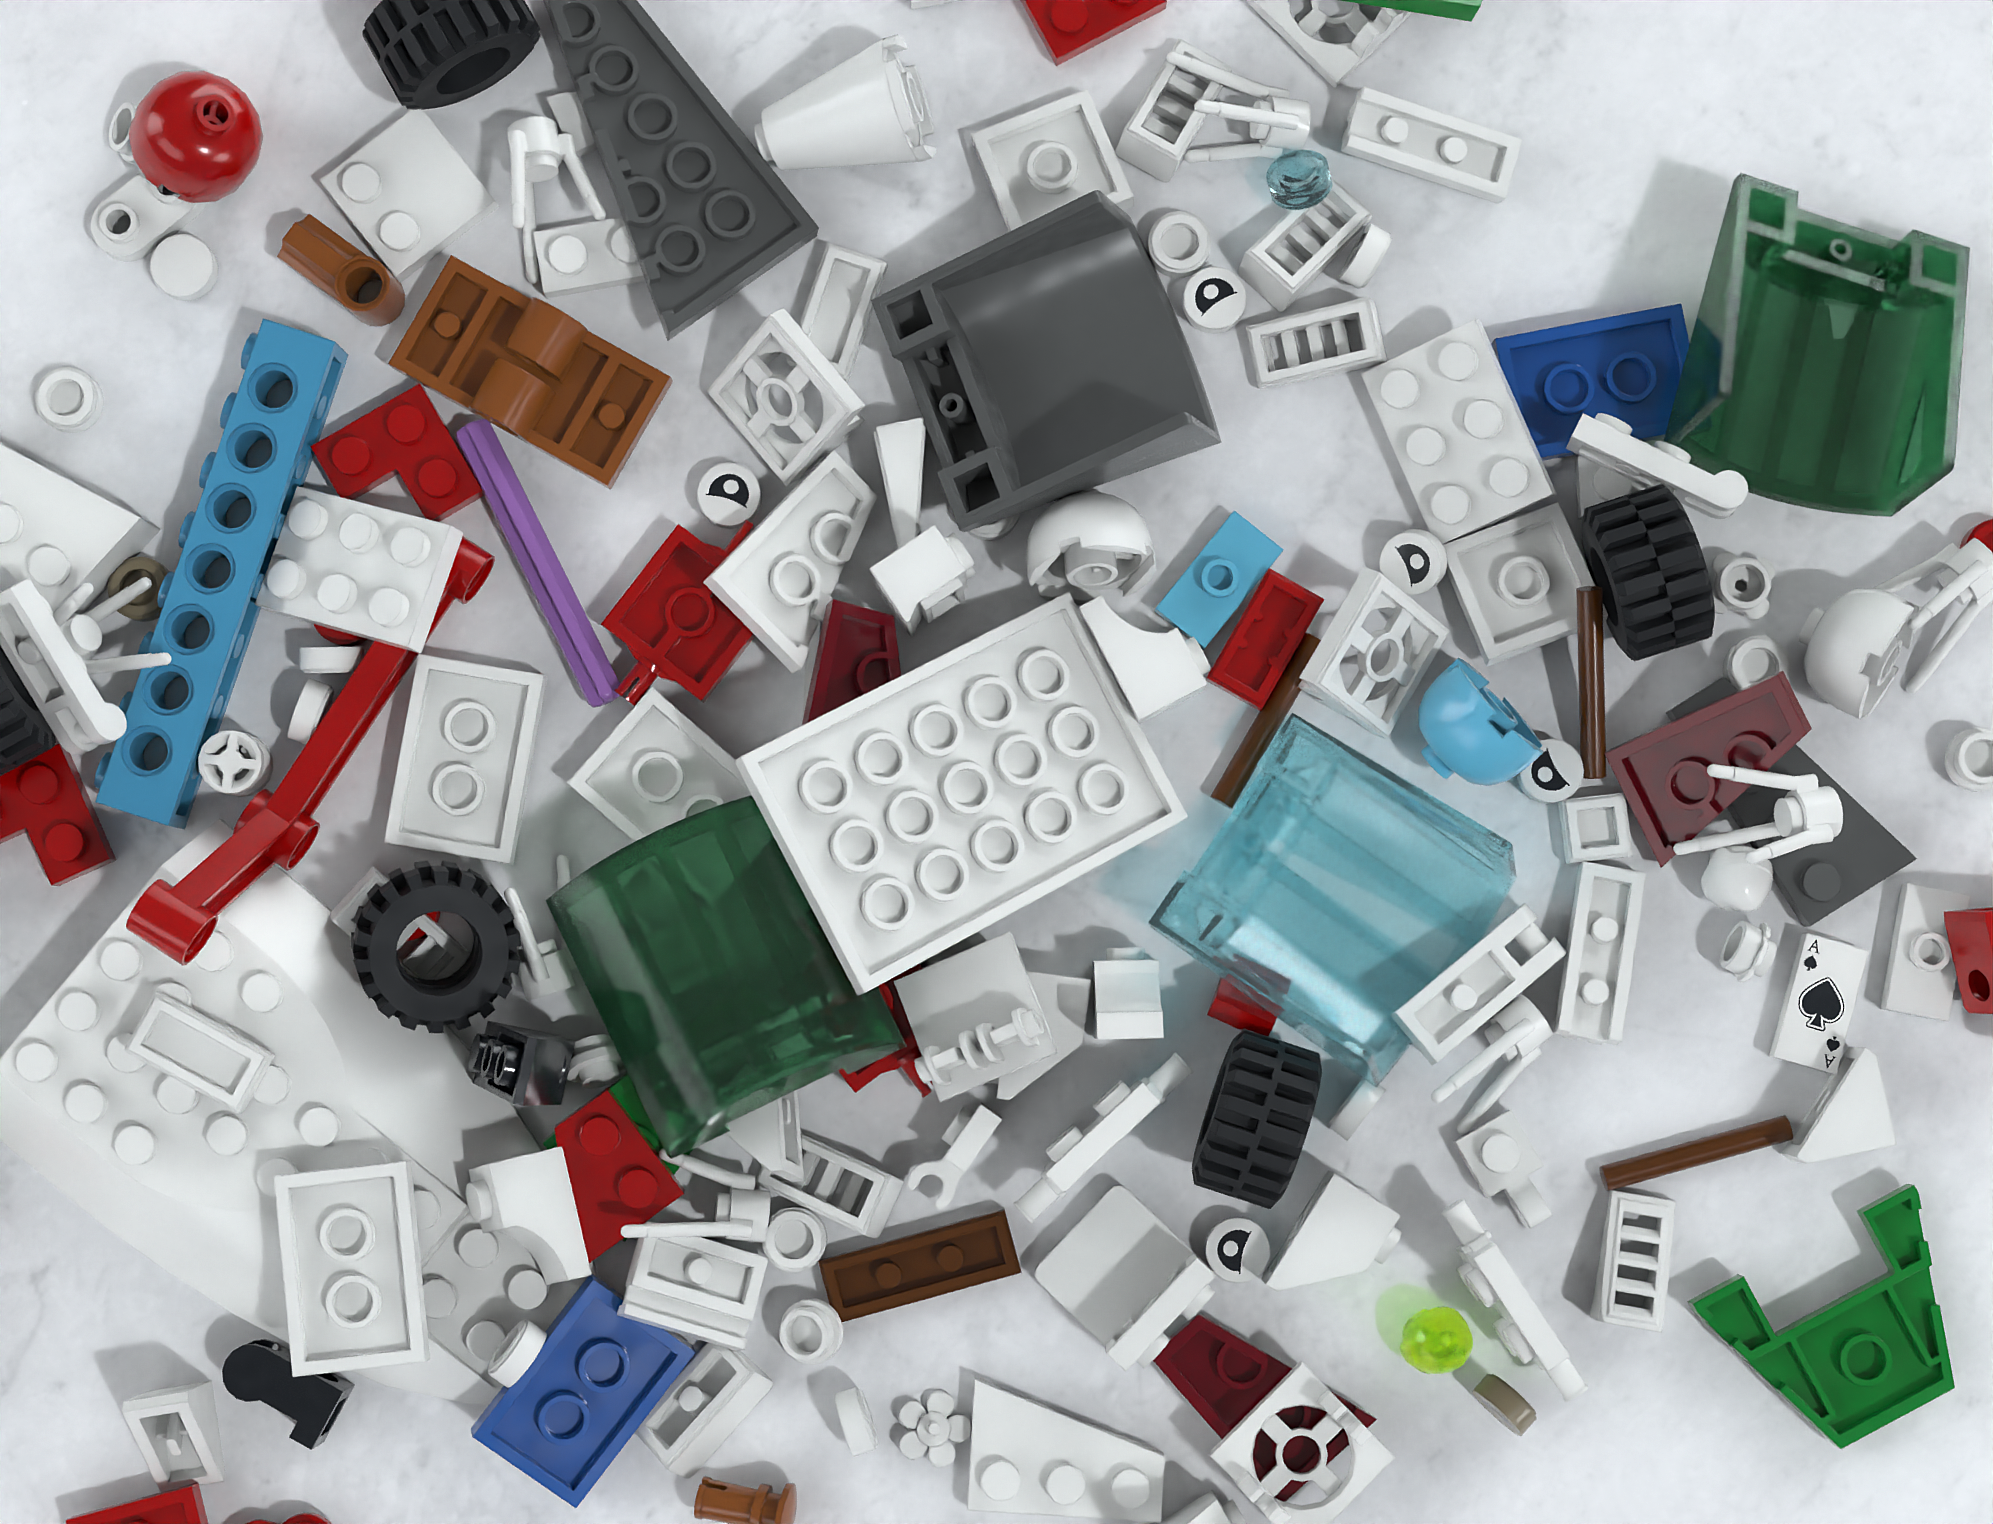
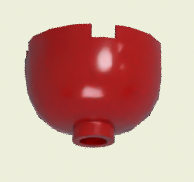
(196, 136)

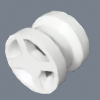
(221, 761)

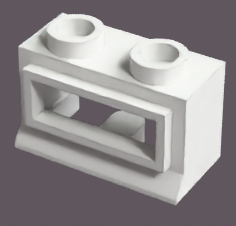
(924, 577)

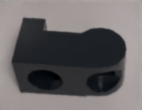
(265, 1374)

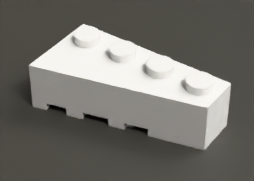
(62, 531)

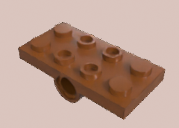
(531, 371)

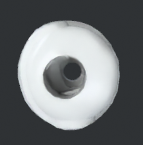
(1734, 882)

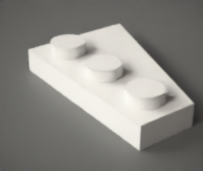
(793, 559)
(1055, 1465)

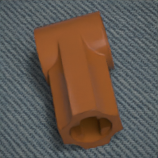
(341, 271)

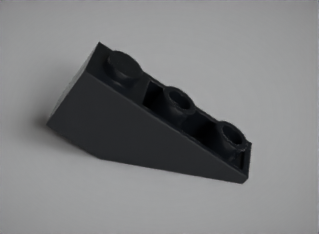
(521, 1064)

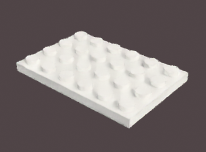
(961, 792)

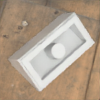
(703, 1408)

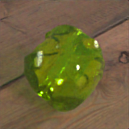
(1436, 1340)

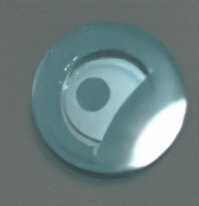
(1299, 179)

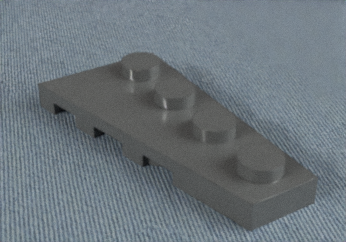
(1822, 874)

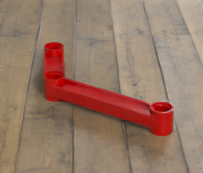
(280, 824)

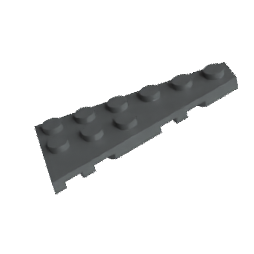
(682, 171)

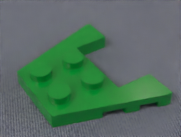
(1861, 1354)

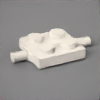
(1078, 1151)
(1496, 1284)

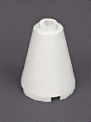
(851, 115)

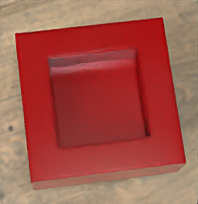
(1239, 1010)

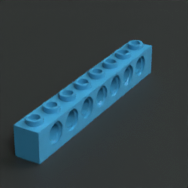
(212, 669)

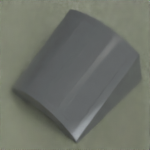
(1047, 363)

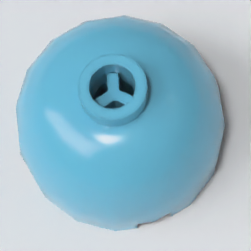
(1473, 729)

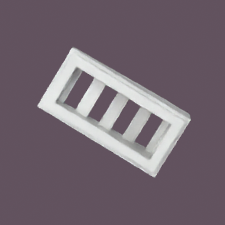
(1153, 144)
(1277, 272)
(1311, 321)
(902, 467)
(449, 963)
(878, 1202)
(1656, 1287)

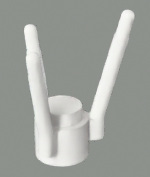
(1275, 121)
(535, 157)
(1965, 577)
(86, 637)
(1804, 816)
(542, 966)
(1515, 1033)
(737, 1214)

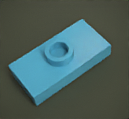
(1219, 580)

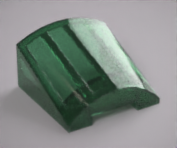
(1823, 358)
(715, 974)

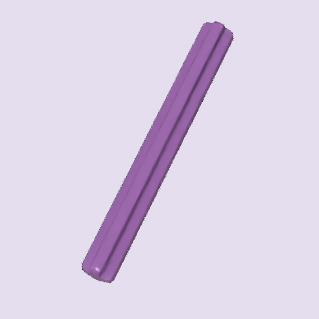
(538, 562)

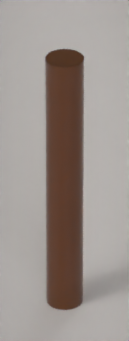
(1591, 681)
(1264, 726)
(1696, 1153)

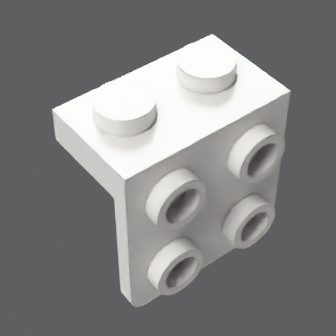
(1125, 1277)

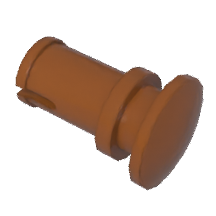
(743, 1504)

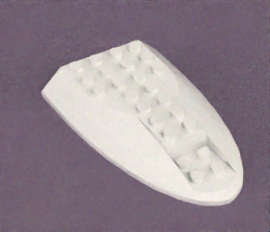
(342, 1092)

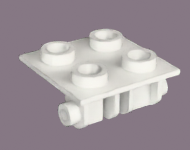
(974, 1017)

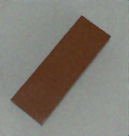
(920, 1266)

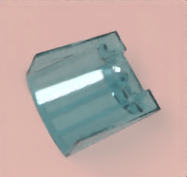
(1337, 895)

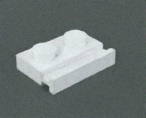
(694, 1288)

